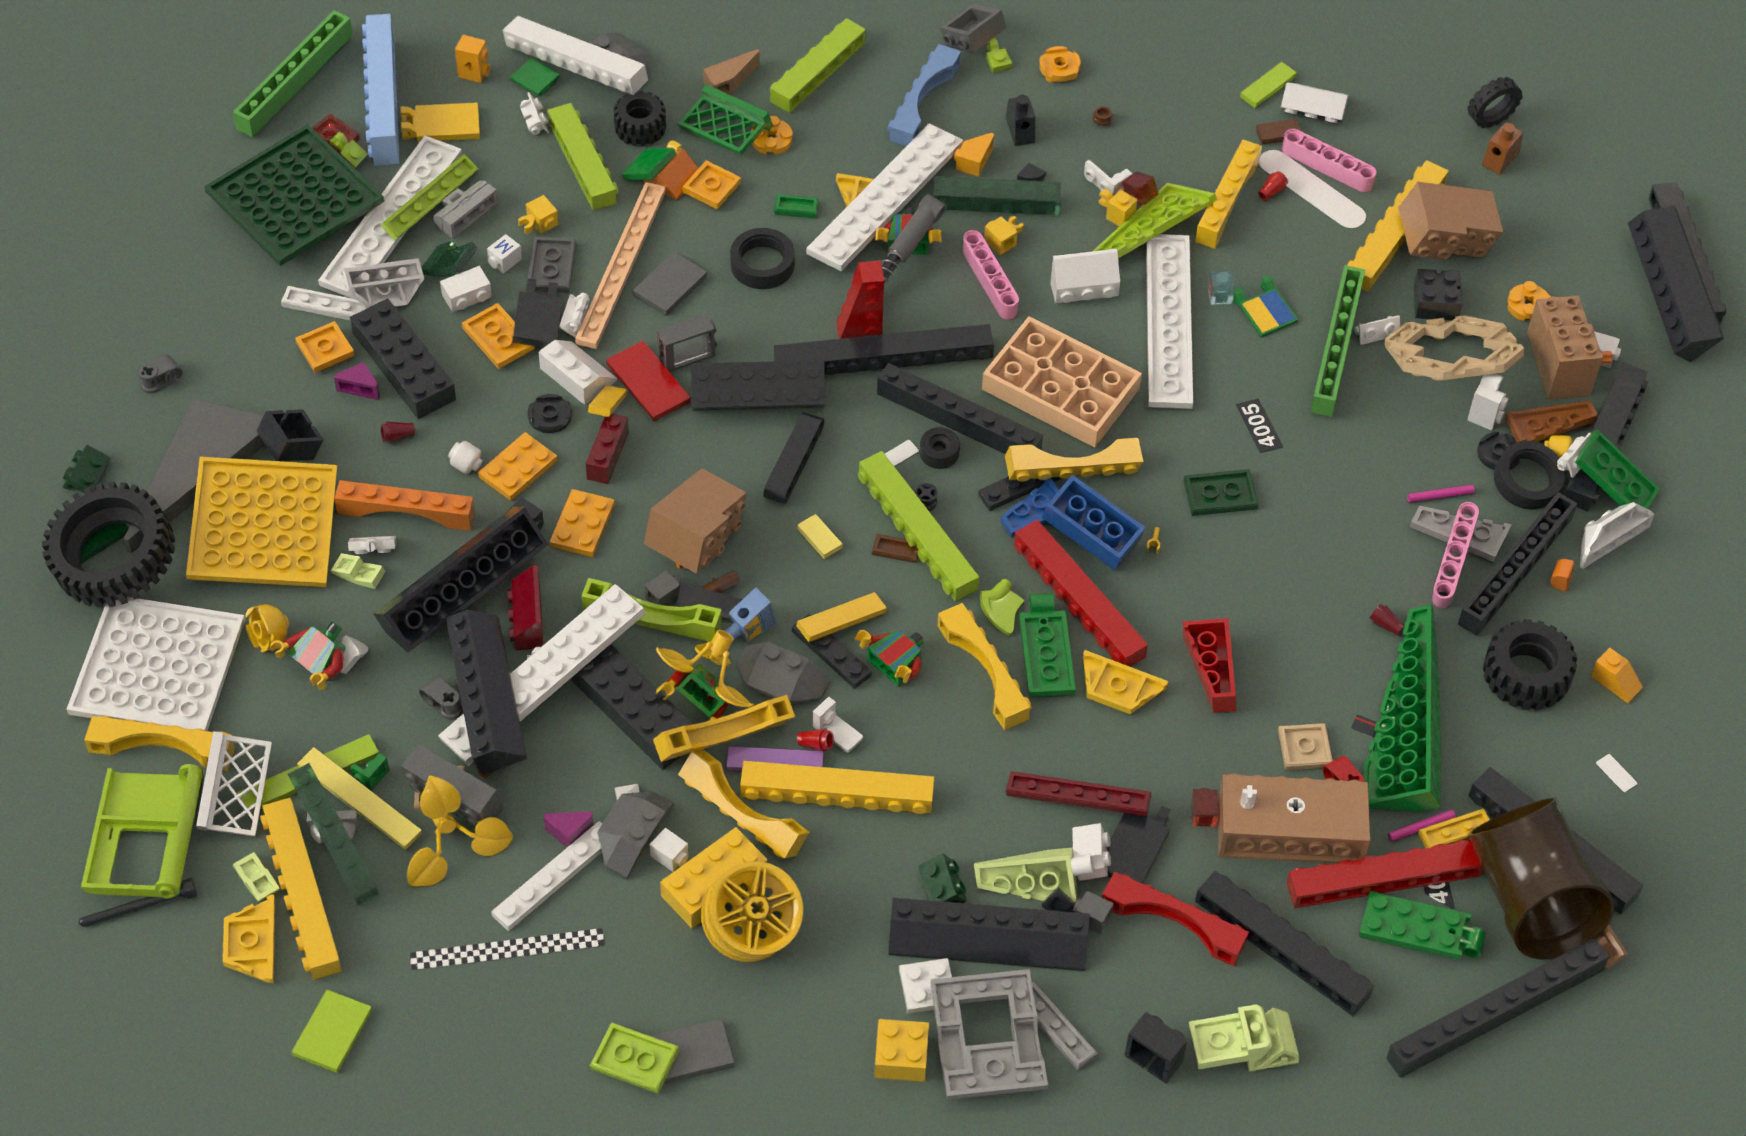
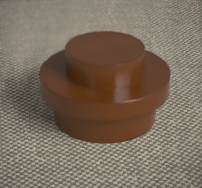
(1103, 116)

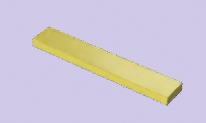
(361, 799)

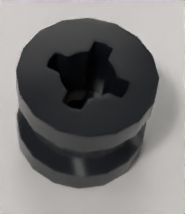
(929, 494)

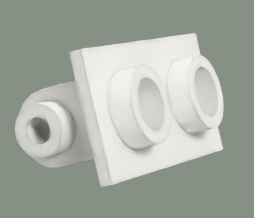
(537, 120)
(574, 314)
(1376, 330)
(1567, 461)

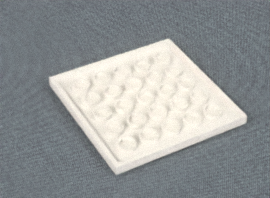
(157, 664)

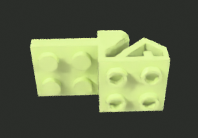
(1248, 1036)

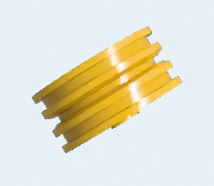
(720, 924)

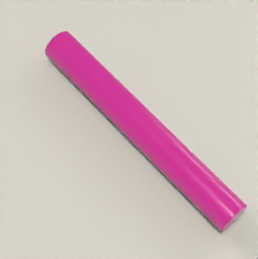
(1440, 493)
(1414, 828)

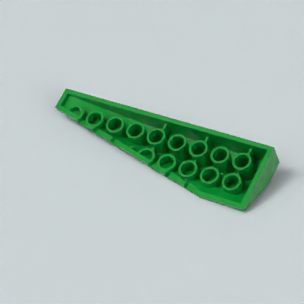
(1406, 749)

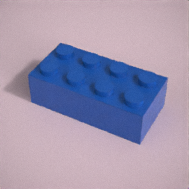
(1093, 522)

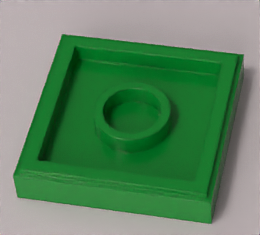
(649, 163)

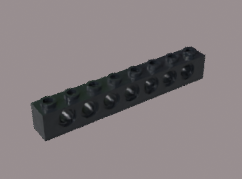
(1517, 564)

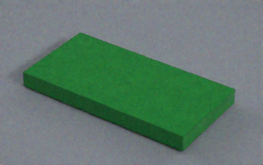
(1615, 472)

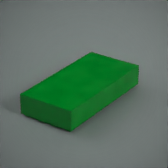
(796, 206)

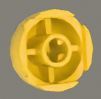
(266, 626)

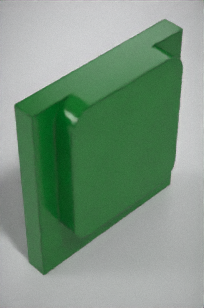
(535, 77)

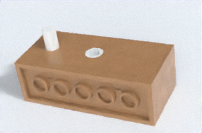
(1292, 819)

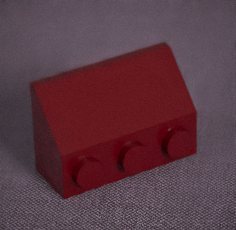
(526, 610)

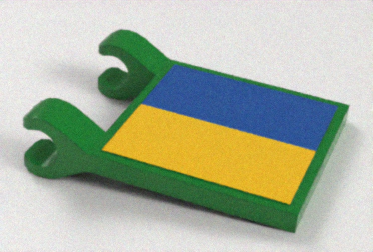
(1266, 311)

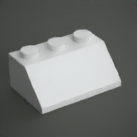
(1314, 102)
(1085, 276)
(574, 370)

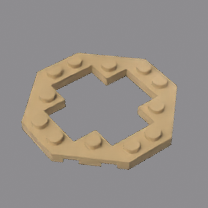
(1494, 334)

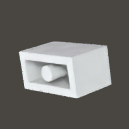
(466, 289)

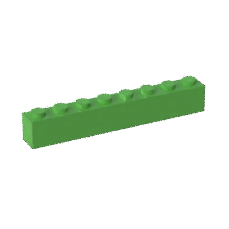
(292, 73)
(1337, 341)

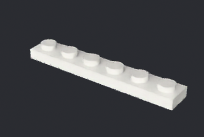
(549, 879)

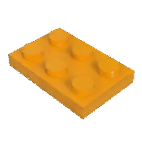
(493, 334)
(517, 466)
(582, 523)

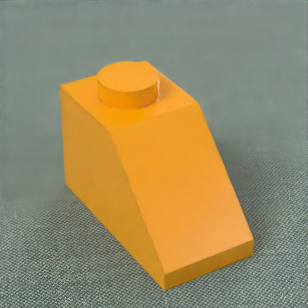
(974, 154)
(1617, 675)

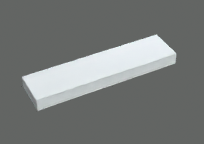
(320, 303)

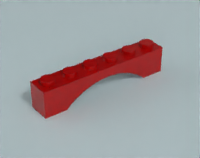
(1220, 937)

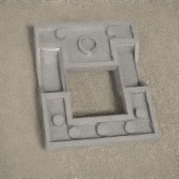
(992, 1066)

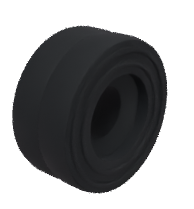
(939, 436)

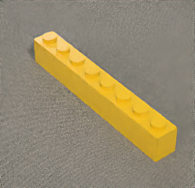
(1389, 232)
(837, 787)
(301, 888)

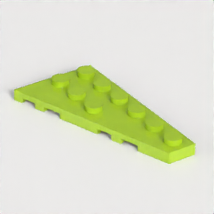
(1164, 211)

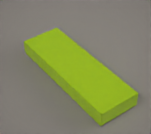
(1268, 84)

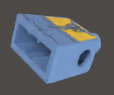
(751, 616)

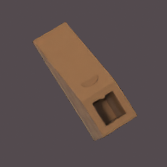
(731, 73)

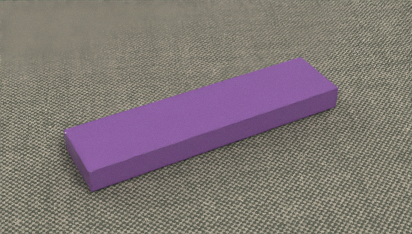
(737, 755)

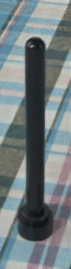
(186, 890)

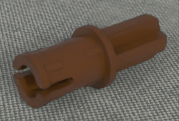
(723, 582)

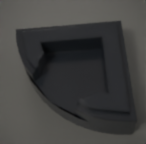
(1031, 173)
(1058, 901)

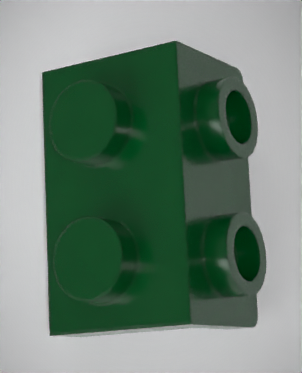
(87, 469)
(942, 879)

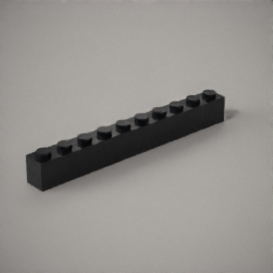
(898, 349)
(1497, 1007)

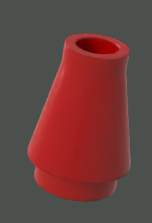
(1274, 184)
(816, 739)

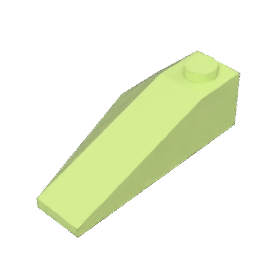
(1029, 874)

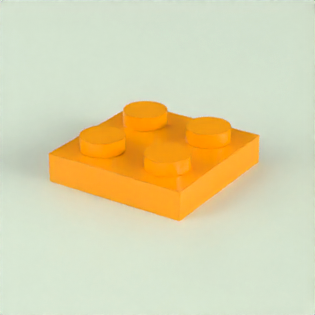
(711, 184)
(324, 347)

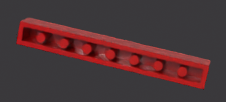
(1080, 594)
(1383, 873)

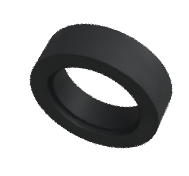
(762, 238)
(1514, 493)

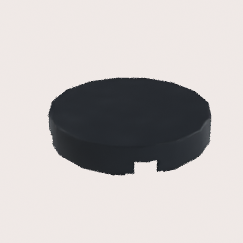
(549, 413)
(1492, 447)

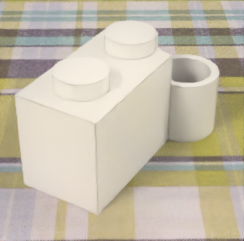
(1488, 402)
(1090, 852)

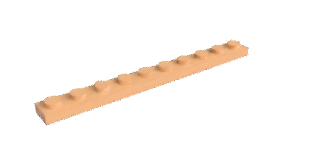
(620, 265)

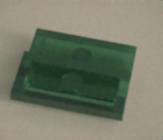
(448, 259)

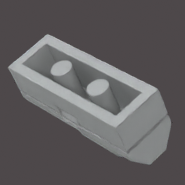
(465, 208)

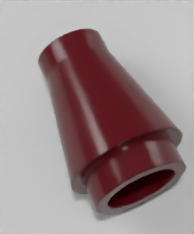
(396, 431)
(1386, 619)

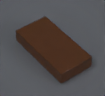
(1275, 131)
(894, 548)

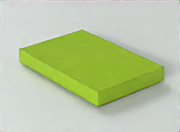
(332, 1031)
(634, 1058)

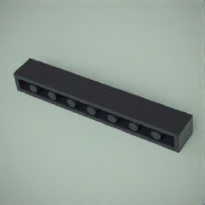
(1670, 195)
(954, 411)
(1611, 423)
(1501, 796)
(1285, 943)

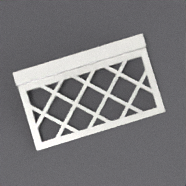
(212, 784)

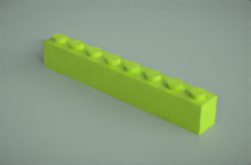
(918, 526)

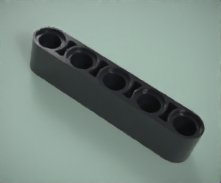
(793, 458)

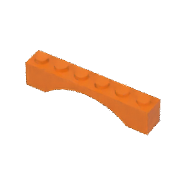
(447, 509)

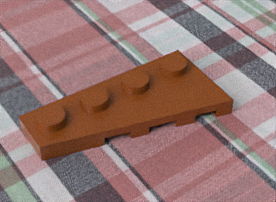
(1547, 421)

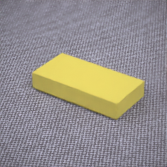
(819, 536)

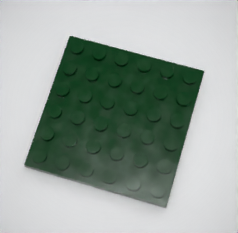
(294, 194)

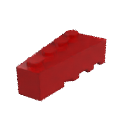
(863, 308)
(1212, 656)

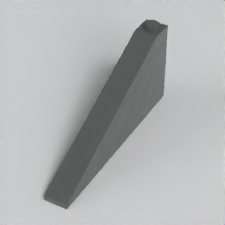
(204, 432)

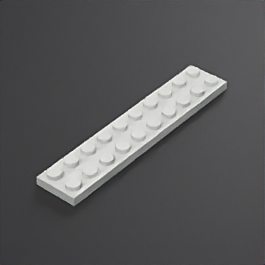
(884, 197)
(369, 241)
(1169, 322)
(559, 659)

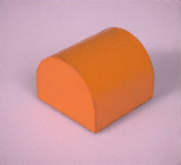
(1562, 574)

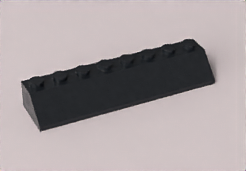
(1675, 282)
(461, 578)
(486, 690)
(989, 934)

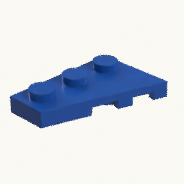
(1030, 509)

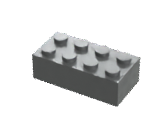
(477, 797)

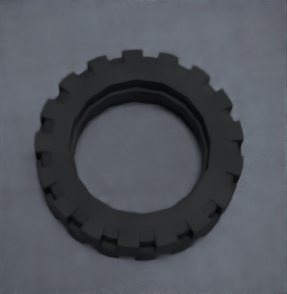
(1489, 93)

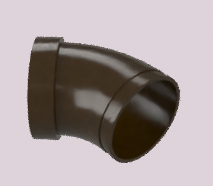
(1542, 880)

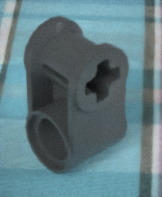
(160, 372)
(441, 697)

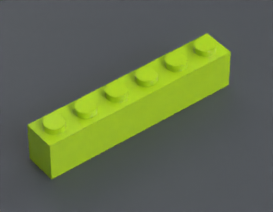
(817, 65)
(582, 156)

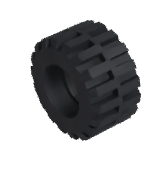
(628, 122)

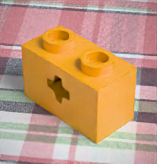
(472, 59)

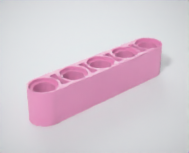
(1329, 160)
(990, 275)
(1455, 545)

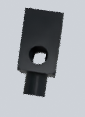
(1018, 112)

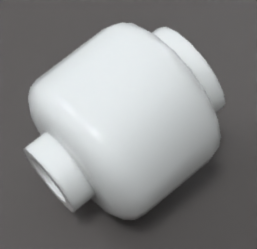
(465, 457)

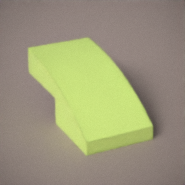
(356, 571)
(256, 877)

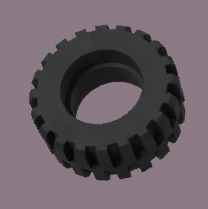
(1536, 641)

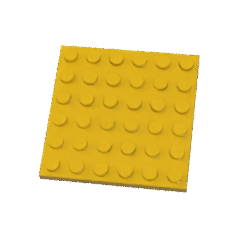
(262, 522)

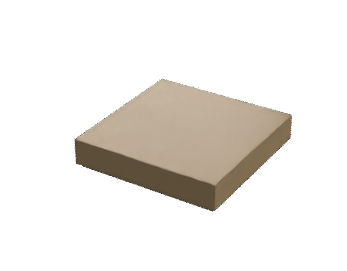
(1304, 746)

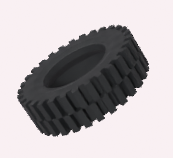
(86, 517)

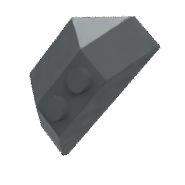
(620, 45)
(781, 673)
(630, 829)

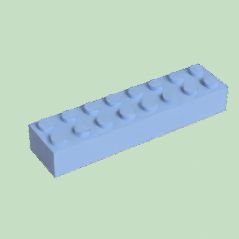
(380, 90)

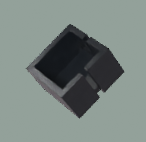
(1437, 294)
(289, 435)
(1154, 1037)

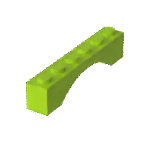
(690, 621)

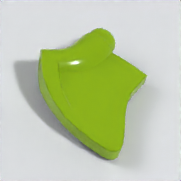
(1001, 606)

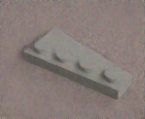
(1486, 537)

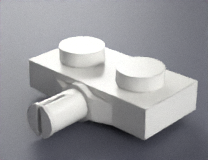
(365, 544)

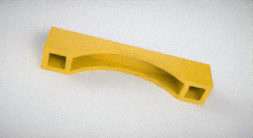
(1237, 174)
(1029, 462)
(961, 630)
(724, 729)
(112, 736)
(707, 776)

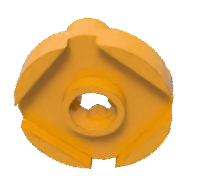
(1053, 72)
(777, 145)
(1524, 292)

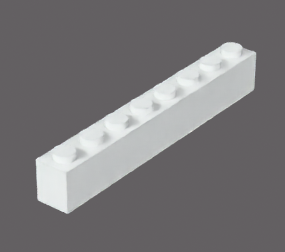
(575, 55)

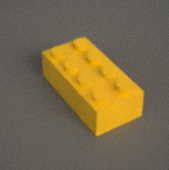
(689, 883)

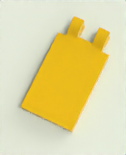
(441, 122)

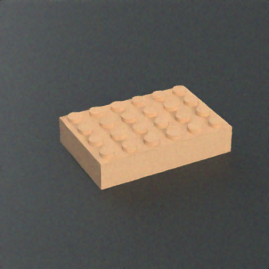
(1061, 381)

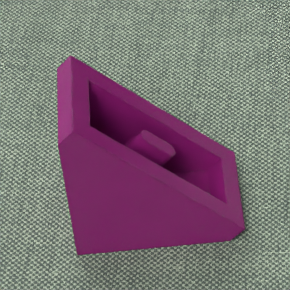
(357, 382)
(568, 826)

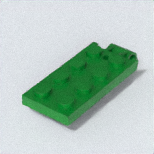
(1046, 648)
(1421, 927)

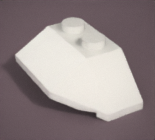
(381, 281)
(1612, 531)

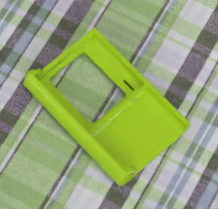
(144, 805)

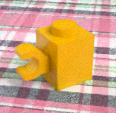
(1119, 206)
(540, 215)
(1002, 234)

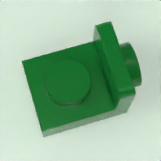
(373, 772)

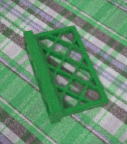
(734, 109)

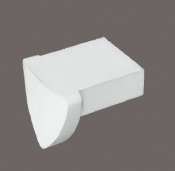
(353, 652)

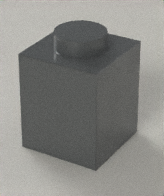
(663, 589)
(1097, 908)

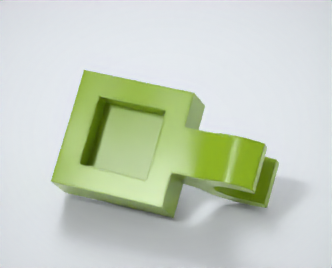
(997, 59)
(349, 151)

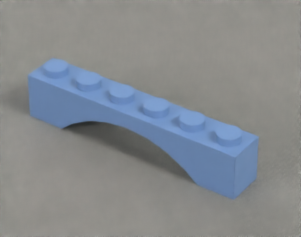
(940, 68)

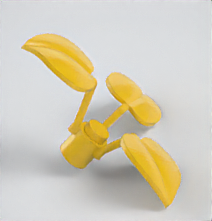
(717, 652)
(438, 802)

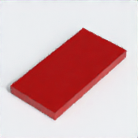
(648, 380)

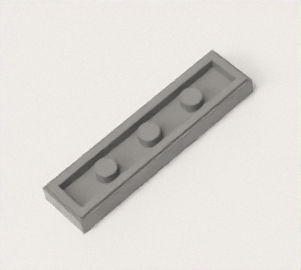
(1061, 1031)

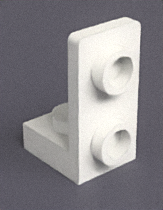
(1102, 180)
(844, 735)

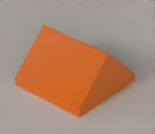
(675, 174)

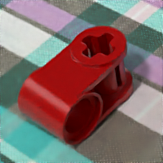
(1341, 770)

